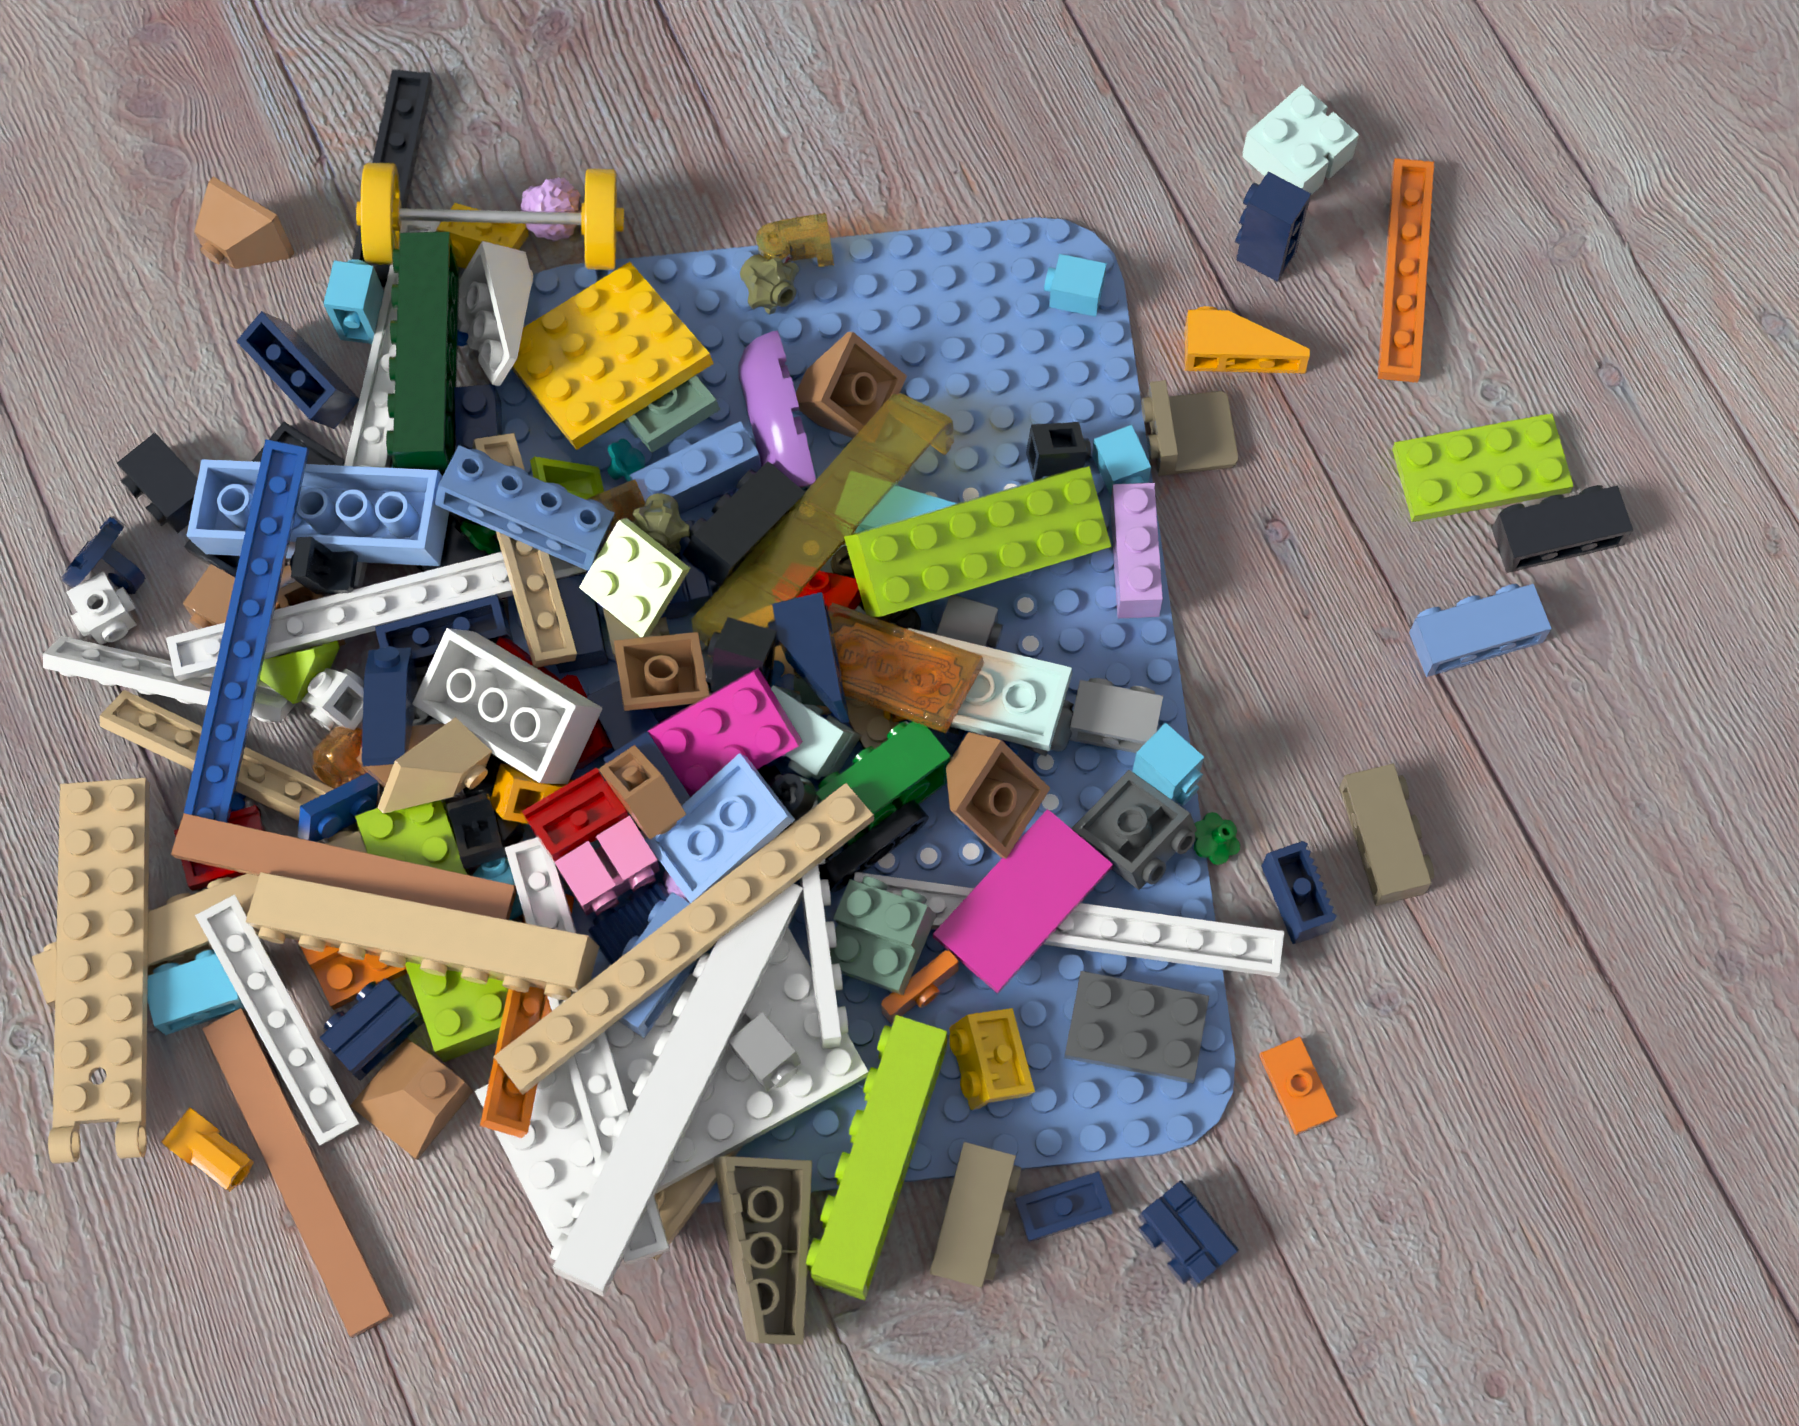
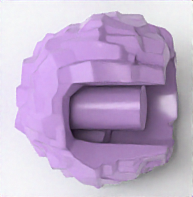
(552, 196)

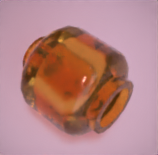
(336, 756)

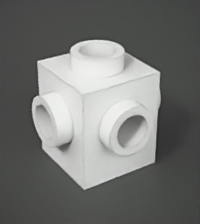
(102, 609)
(336, 699)

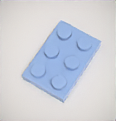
(722, 828)

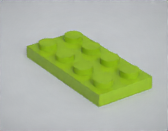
(1482, 467)

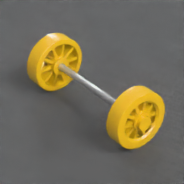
(381, 216)

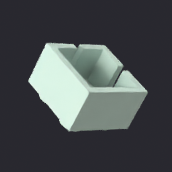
(1297, 140)
(825, 741)

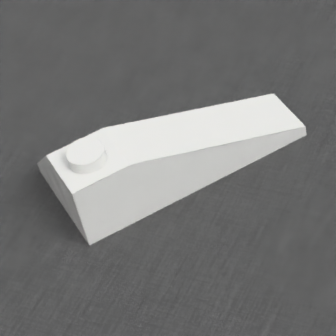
(494, 306)

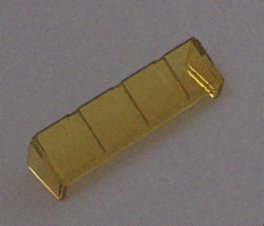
(827, 513)

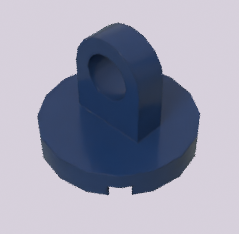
(101, 557)

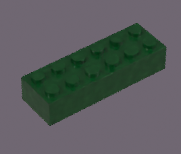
(424, 352)

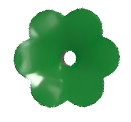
(481, 536)
(1216, 838)

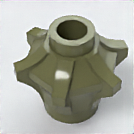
(769, 282)
(662, 521)

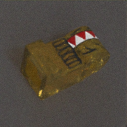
(796, 239)

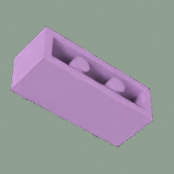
(1136, 550)

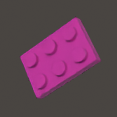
(717, 728)

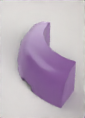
(770, 405)

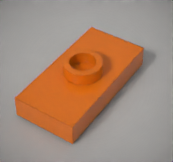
(921, 987)
(1297, 1085)

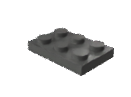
(1137, 1027)

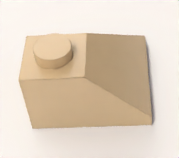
(436, 768)

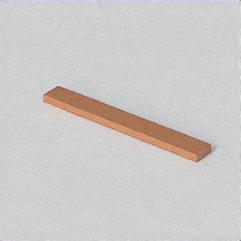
(276, 854)
(297, 1173)

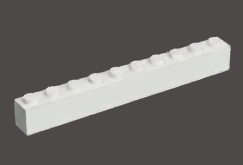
(669, 1096)

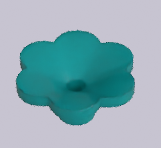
(625, 460)

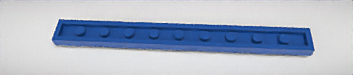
(246, 631)

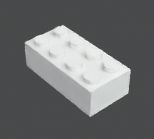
(508, 706)

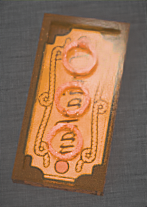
(901, 668)

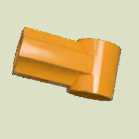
(201, 1144)

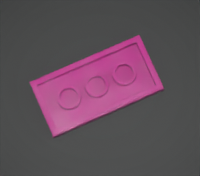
(1022, 901)

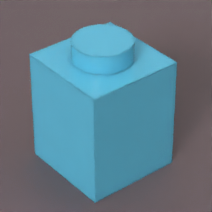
(1076, 284)
(1121, 458)

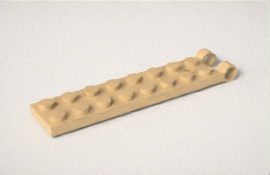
(101, 965)

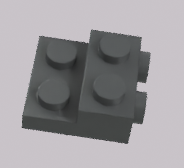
(1137, 829)

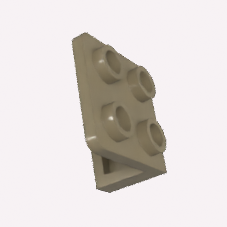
(1189, 430)

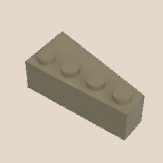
(768, 1237)

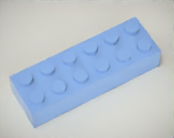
(359, 509)

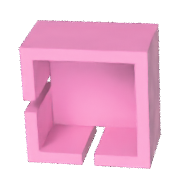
(612, 869)

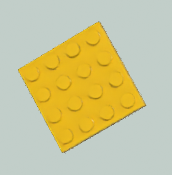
(606, 355)

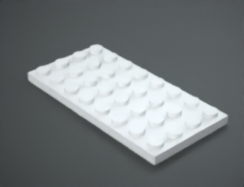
(556, 1154)

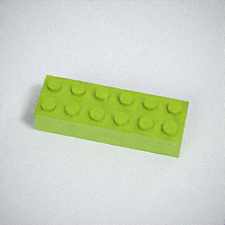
(977, 542)
(455, 1010)
(879, 1158)

